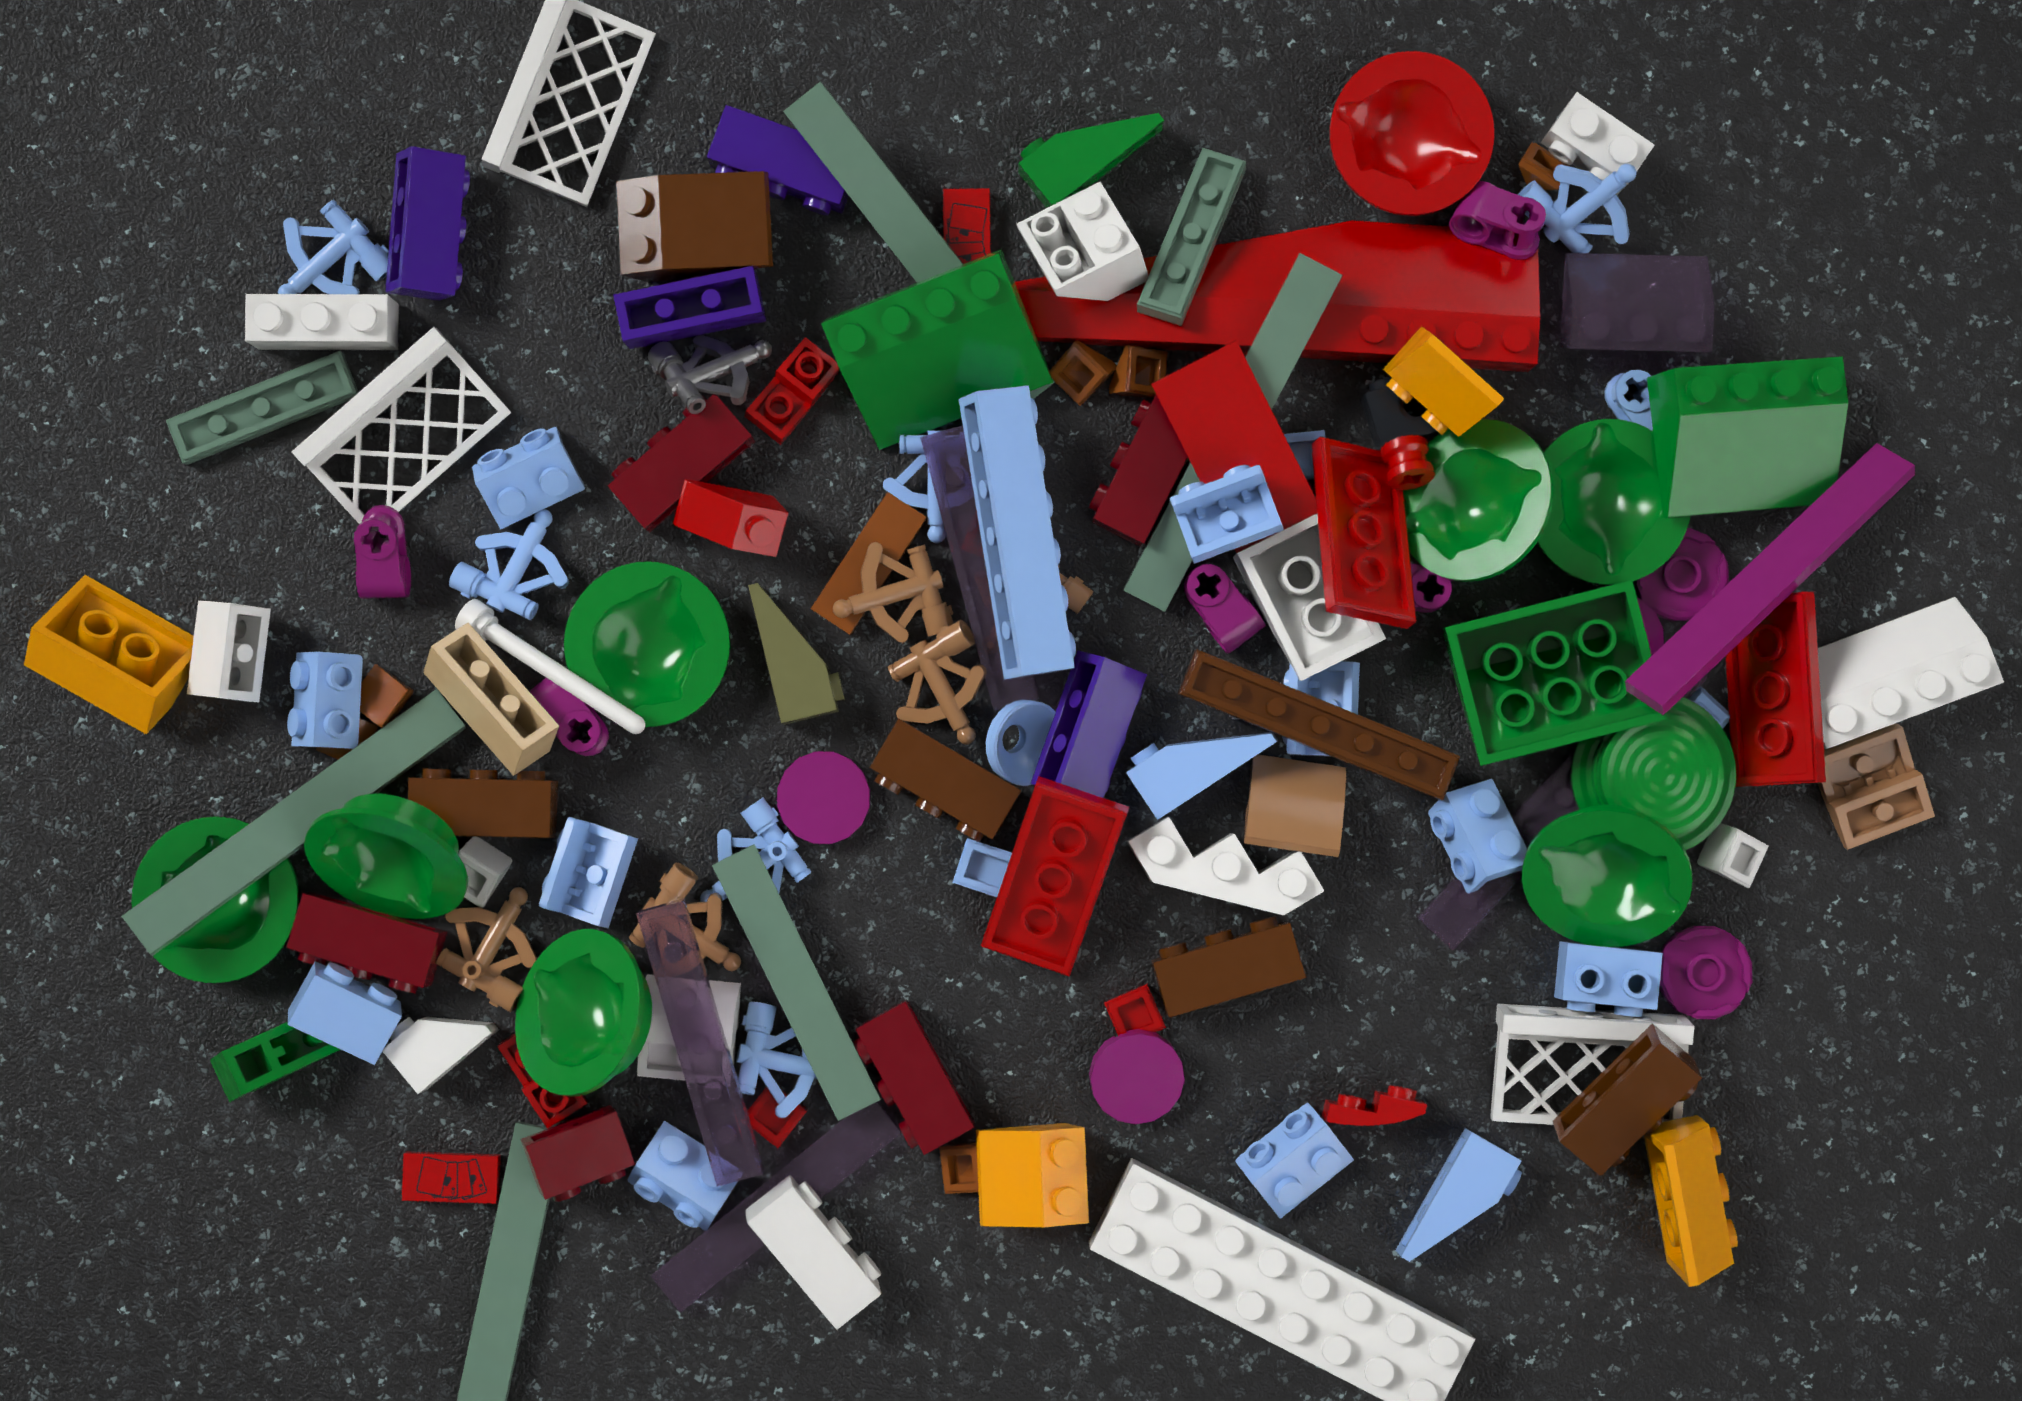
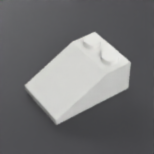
(1289, 591)

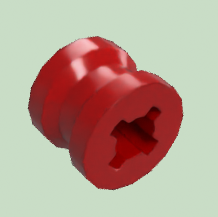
(1407, 462)

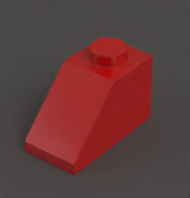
(732, 517)

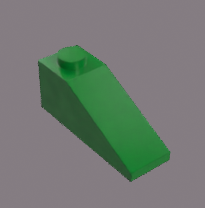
(1082, 156)
(267, 1059)

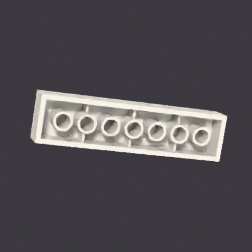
(1279, 1289)

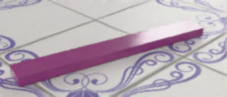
(1769, 579)

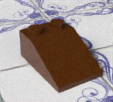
(693, 224)

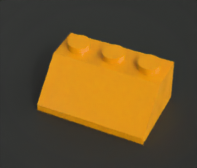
(111, 653)
(1691, 1198)

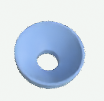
(1033, 723)

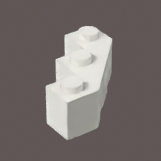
(1224, 870)

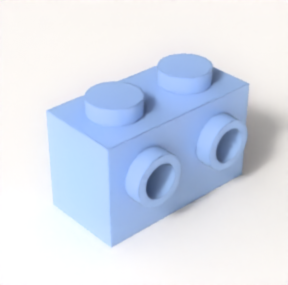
(1608, 977)
(345, 1011)

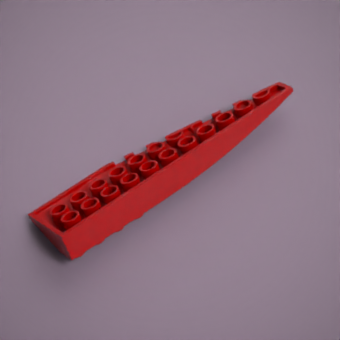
(1389, 288)

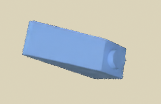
(1184, 769)
(1465, 1187)

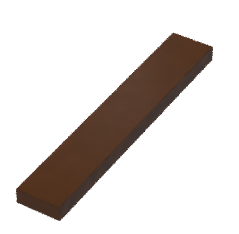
(1318, 725)

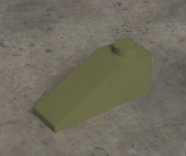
(796, 670)

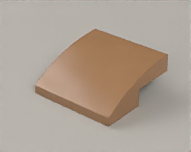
(1873, 787)
(1295, 805)

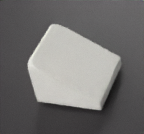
(1732, 854)
(484, 869)

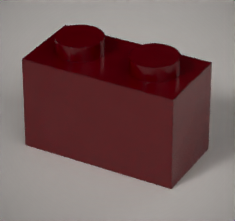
(578, 1153)

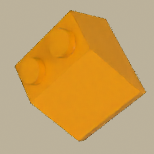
(1441, 383)
(1032, 1176)

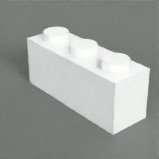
(321, 321)
(815, 1250)

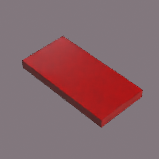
(1230, 424)
(1362, 535)
(1777, 698)
(1054, 876)

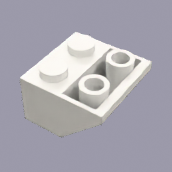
(1085, 247)

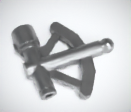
(689, 379)

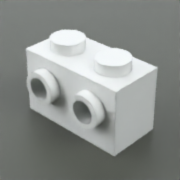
(1594, 139)
(228, 651)

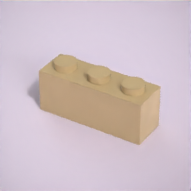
(490, 698)

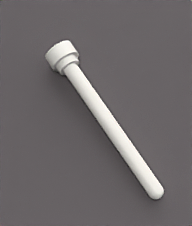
(486, 625)

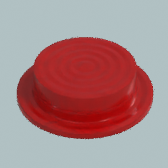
(1411, 133)

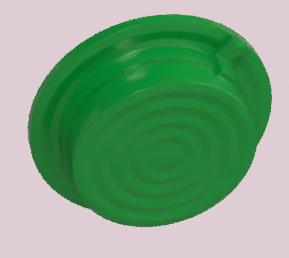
(1482, 504)
(1608, 504)
(649, 640)
(1667, 770)
(388, 856)
(1607, 876)
(239, 934)
(582, 1013)

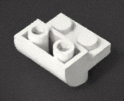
(659, 1052)

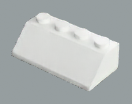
(1902, 670)

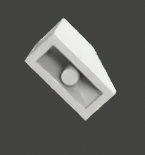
(434, 1047)

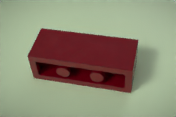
(691, 451)
(1142, 477)
(366, 941)
(913, 1078)

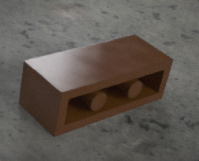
(943, 781)
(490, 805)
(1227, 966)
(1627, 1100)

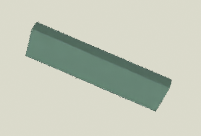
(1191, 236)
(262, 408)

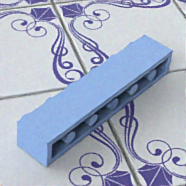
(1017, 532)

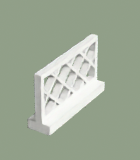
(529, 82)
(374, 400)
(1568, 1026)

